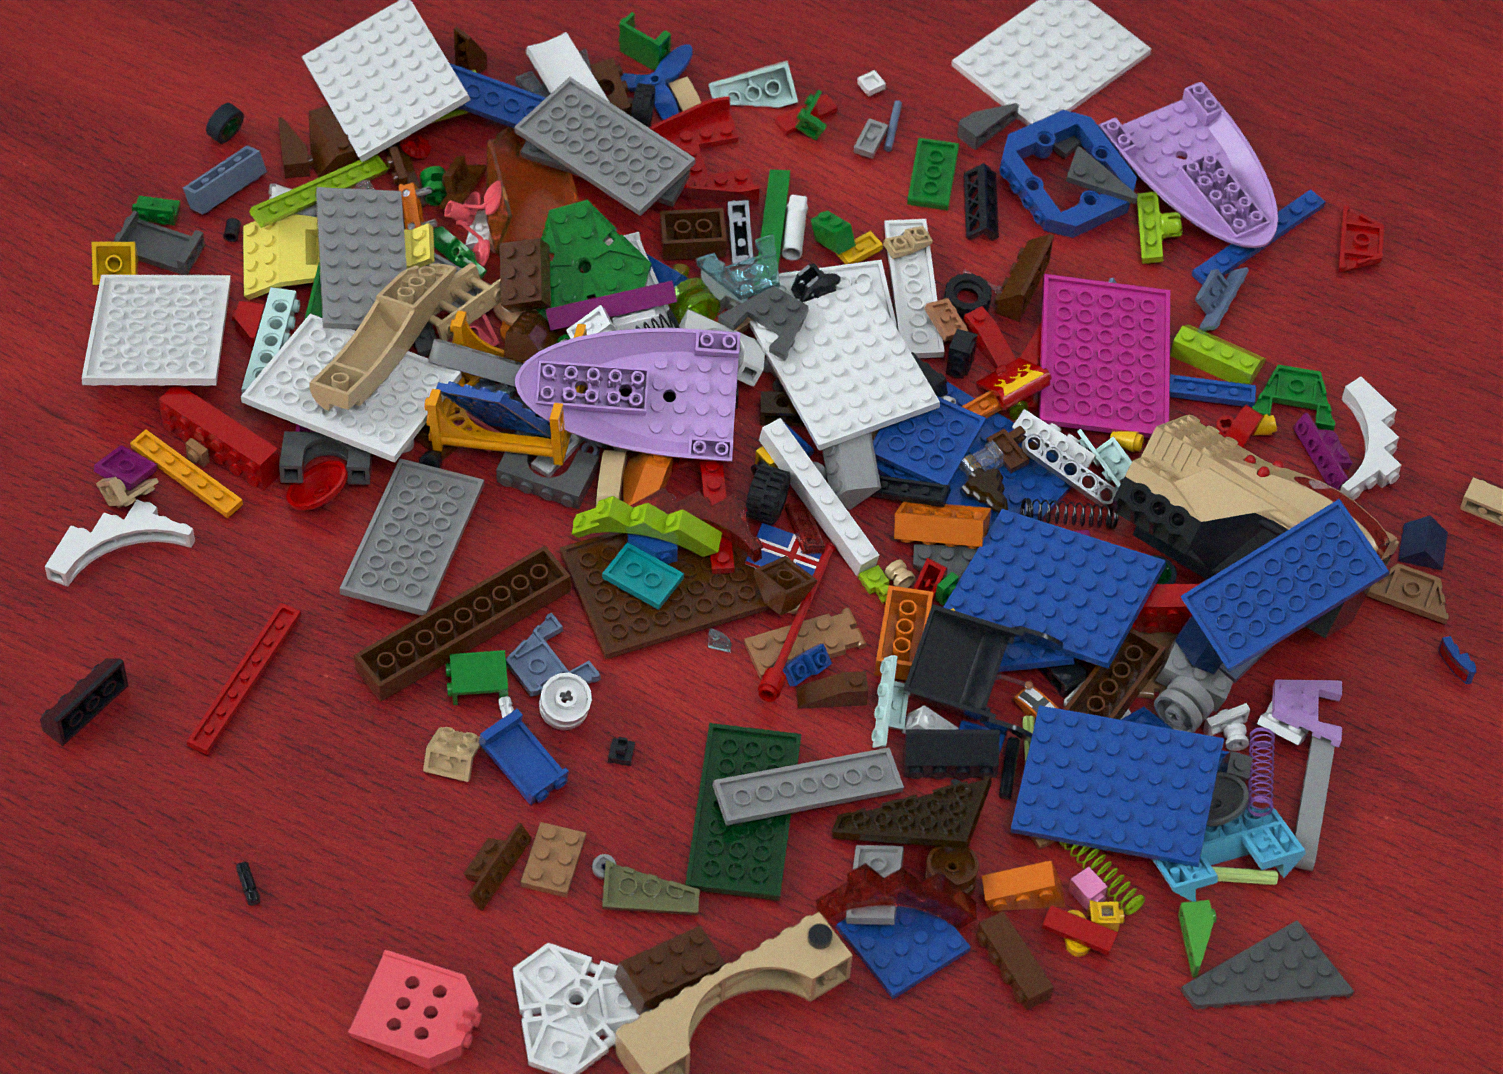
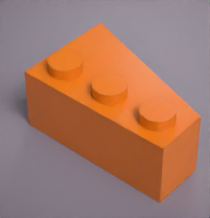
(1024, 888)

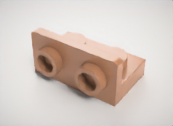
(945, 318)

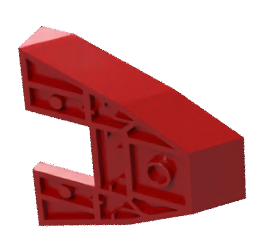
(706, 127)

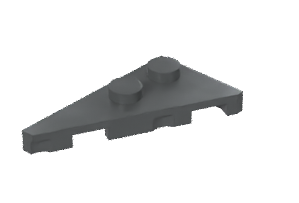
(1092, 175)

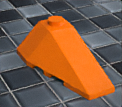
(645, 476)

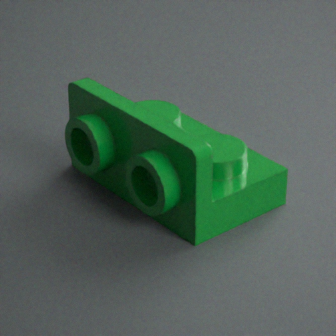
(157, 210)

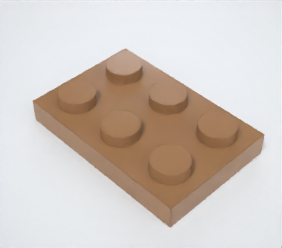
(553, 859)

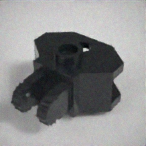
(814, 283)

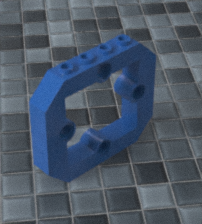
(1039, 140)

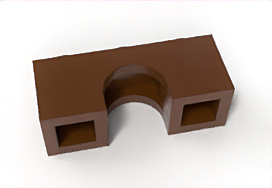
(608, 77)

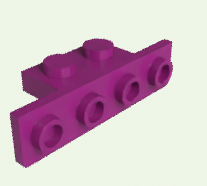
(1324, 451)

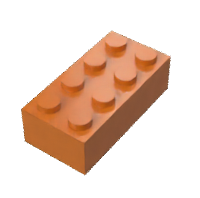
(902, 627)

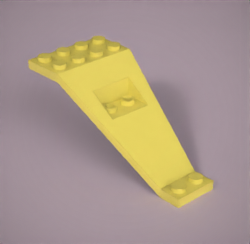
(289, 253)

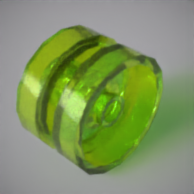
(695, 296)

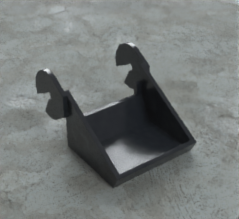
(960, 664)

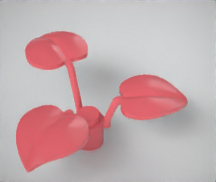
(466, 214)

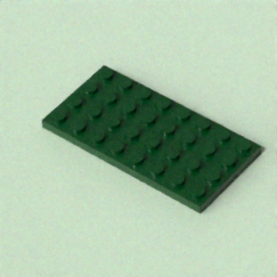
(745, 855)

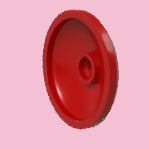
(319, 486)

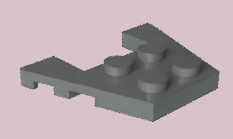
(774, 311)

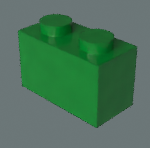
(833, 232)

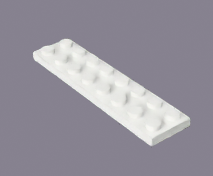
(912, 289)

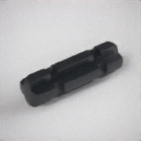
(248, 883)

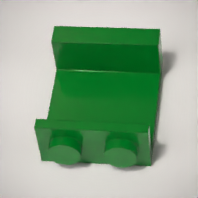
(642, 47)
(477, 674)

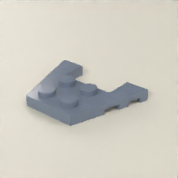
(536, 662)

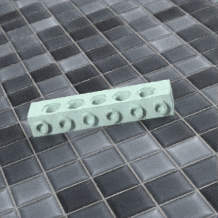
(273, 331)

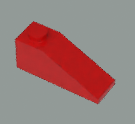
(989, 339)

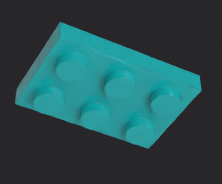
(643, 576)

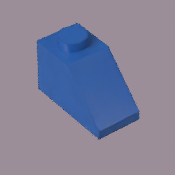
(655, 547)

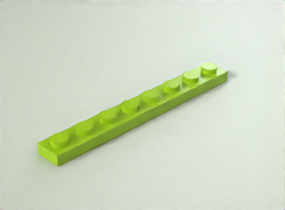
(305, 195)

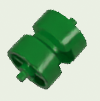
(432, 177)

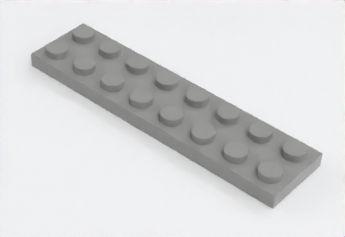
(807, 786)

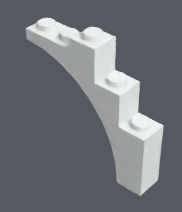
(1375, 419)
(112, 532)

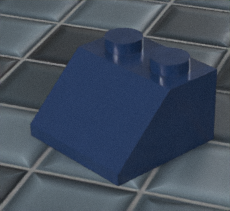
(1197, 647)

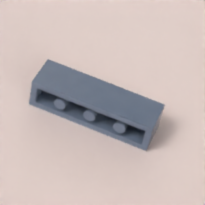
(224, 179)

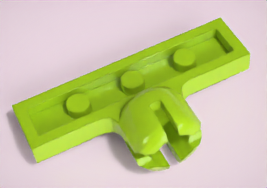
(1155, 227)

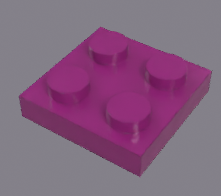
(126, 466)

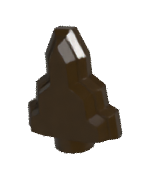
(986, 488)

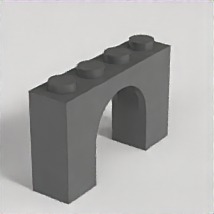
(302, 447)
(565, 489)

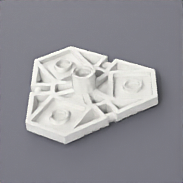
(568, 1034)

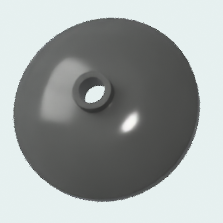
(1228, 799)

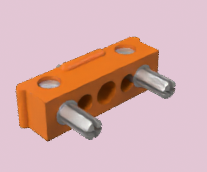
(412, 206)

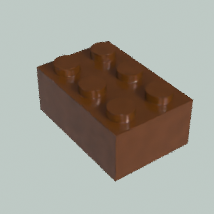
(692, 233)
(525, 275)

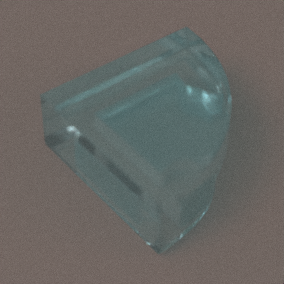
(719, 641)

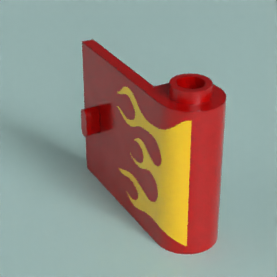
(1015, 382)

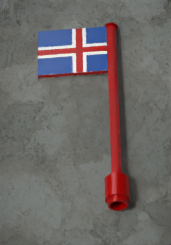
(776, 545)

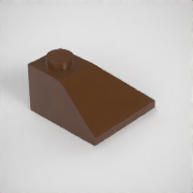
(783, 584)

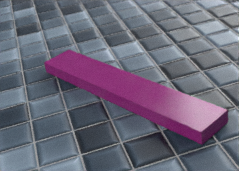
(614, 304)

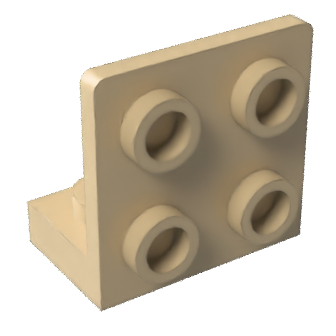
(116, 494)
(451, 753)

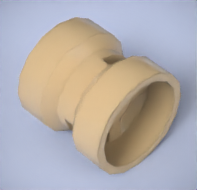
(899, 574)

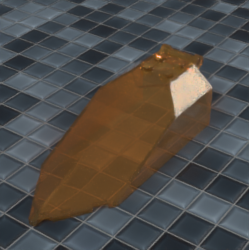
(527, 190)

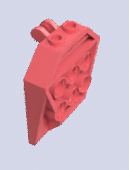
(388, 991)

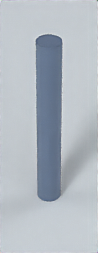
(893, 125)

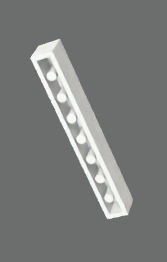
(819, 497)

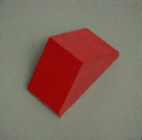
(930, 576)

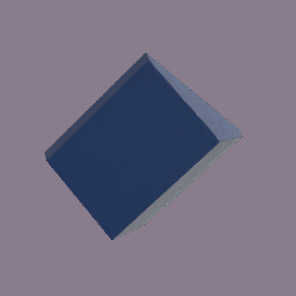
(1423, 543)

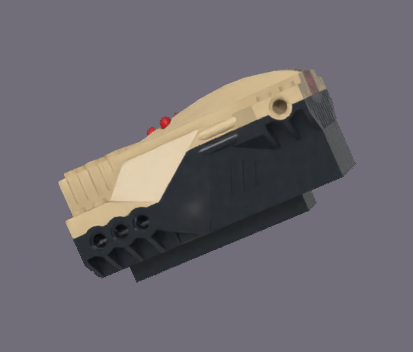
(1218, 502)

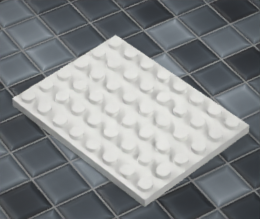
(1051, 57)
(385, 78)
(157, 330)
(849, 368)
(379, 425)

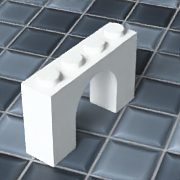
(750, 353)

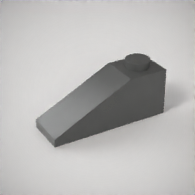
(985, 124)

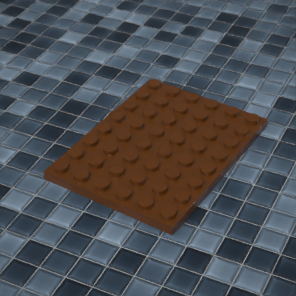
(628, 624)

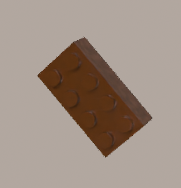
(667, 969)

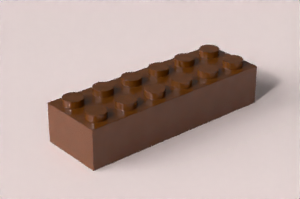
(1114, 689)

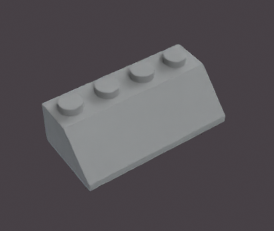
(852, 470)

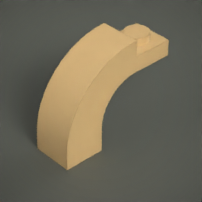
(611, 474)

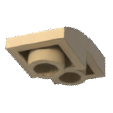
(684, 93)
(908, 243)

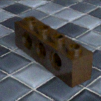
(778, 405)

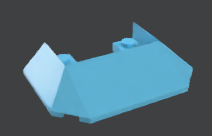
(1263, 837)

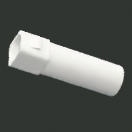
(794, 227)

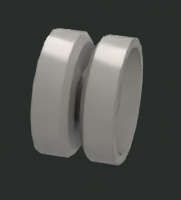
(1184, 704)

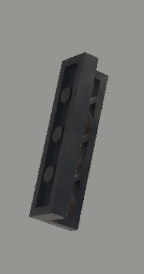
(985, 199)

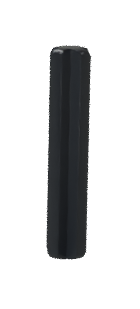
(1009, 768)

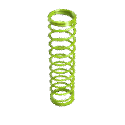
(1136, 902)

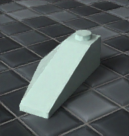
(760, 87)

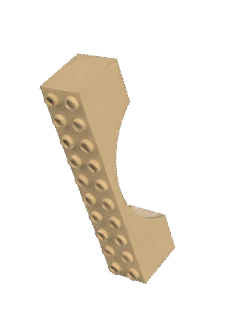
(787, 963)

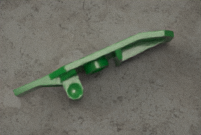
(450, 246)

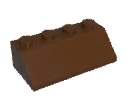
(1024, 277)
(528, 336)

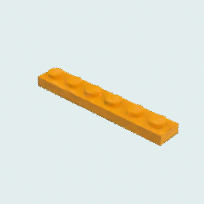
(187, 473)

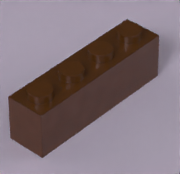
(1014, 961)

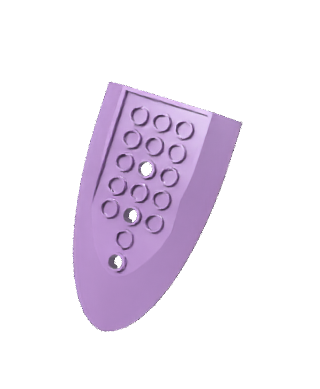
(1218, 182)
(649, 362)

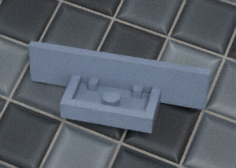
(1217, 295)

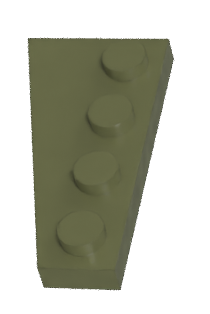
(641, 892)

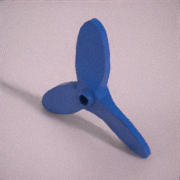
(666, 72)

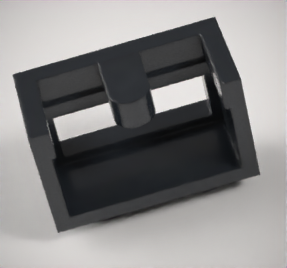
(961, 353)

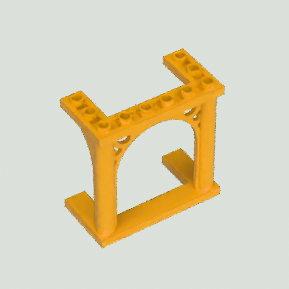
(442, 414)

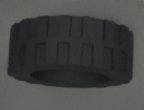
(643, 103)
(972, 283)

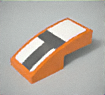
(1031, 699)

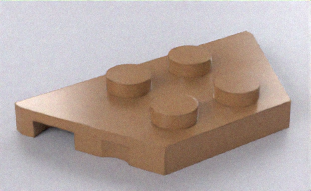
(1412, 592)

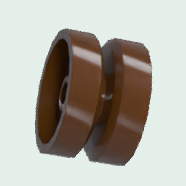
(956, 864)

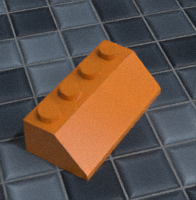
(947, 524)

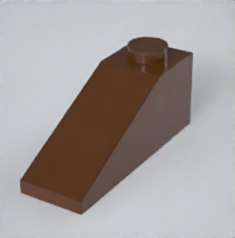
(468, 52)
(294, 152)
(834, 691)

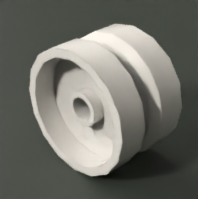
(569, 688)

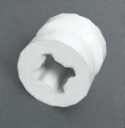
(1236, 737)

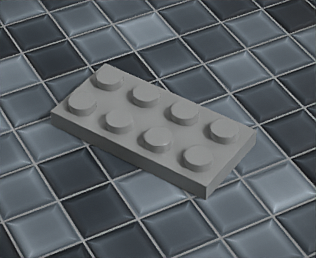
(884, 861)

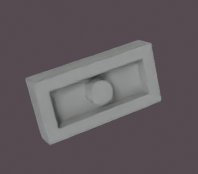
(870, 138)

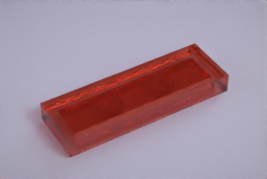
(805, 528)

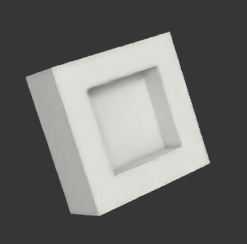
(871, 83)

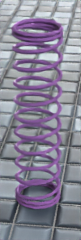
(1261, 746)

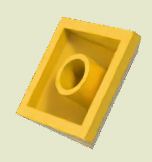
(113, 259)

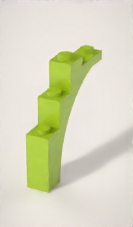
(647, 520)

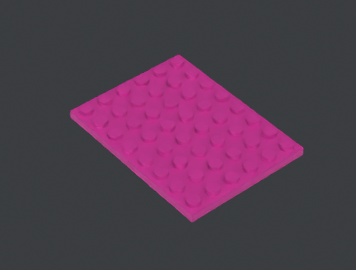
(1105, 355)

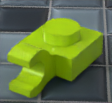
(875, 581)

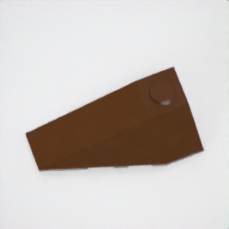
(328, 142)

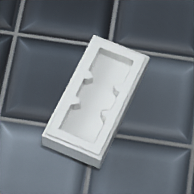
(1226, 717)

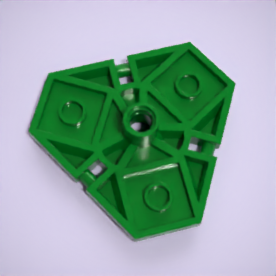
(578, 238)

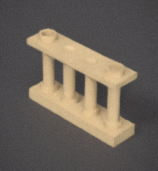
(475, 306)

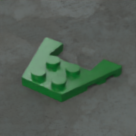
(1300, 389)

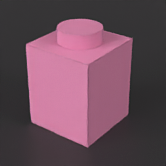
(1087, 887)

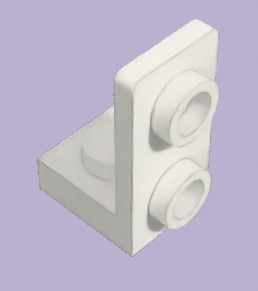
(926, 719)

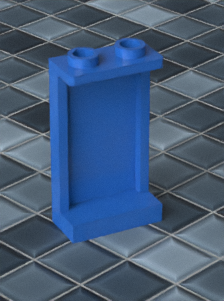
(523, 758)

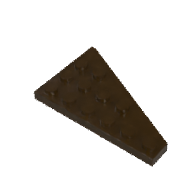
(936, 819)

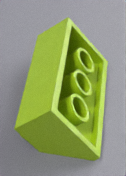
(1216, 355)

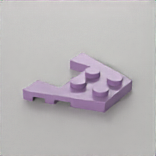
(1297, 705)

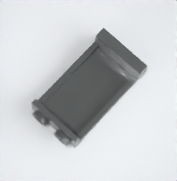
(162, 245)

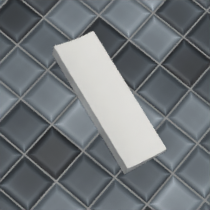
(558, 61)

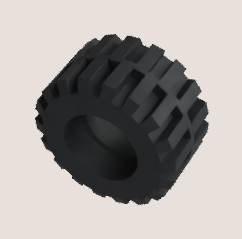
(767, 494)

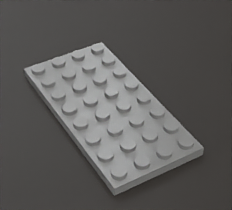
(605, 145)
(358, 250)
(412, 537)

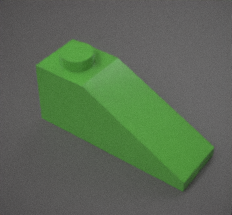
(1196, 925)

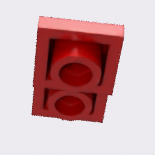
(1244, 425)

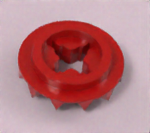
(409, 147)

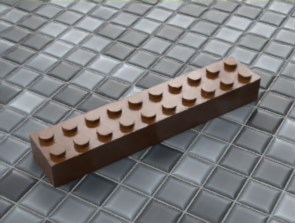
(462, 623)

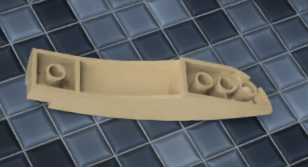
(382, 337)

